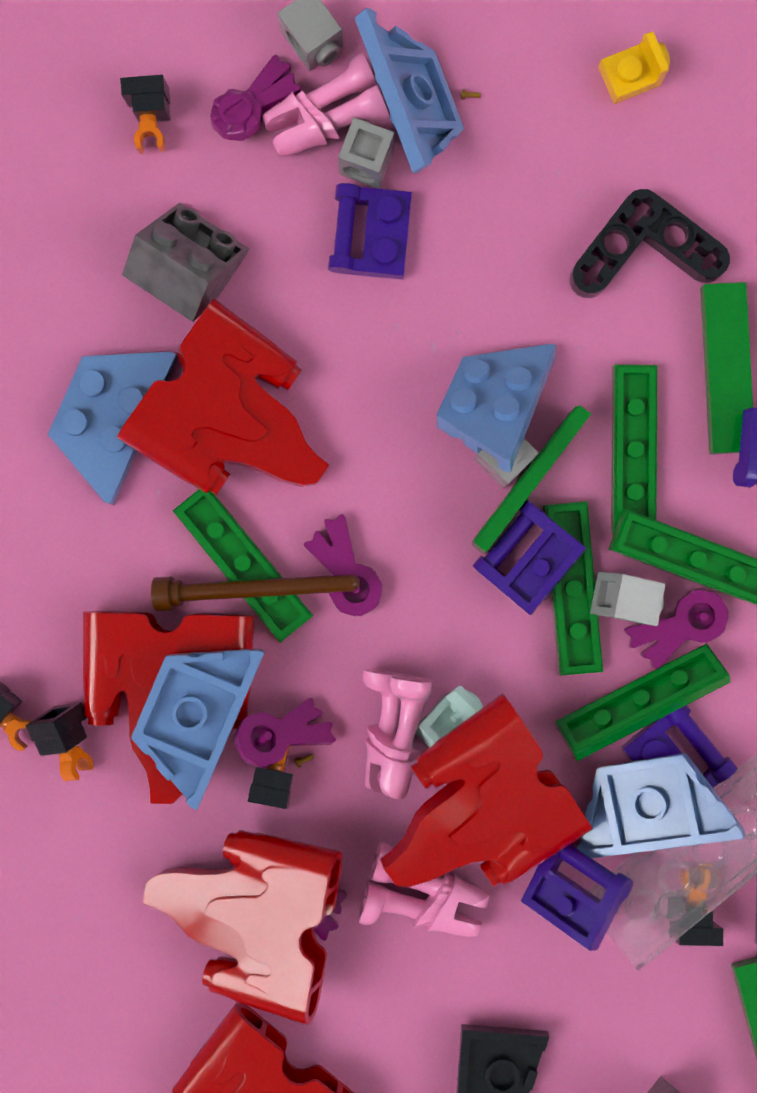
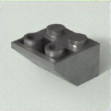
(183, 260)

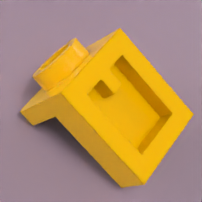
(635, 68)

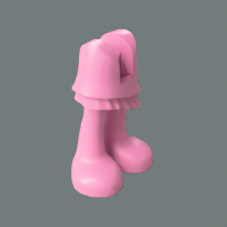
(317, 126)
(391, 742)
(435, 912)

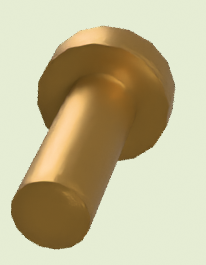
(464, 94)
(300, 761)

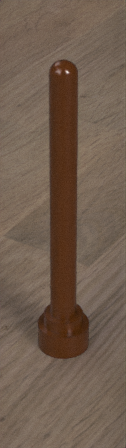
(169, 593)

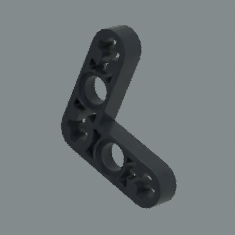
(652, 232)

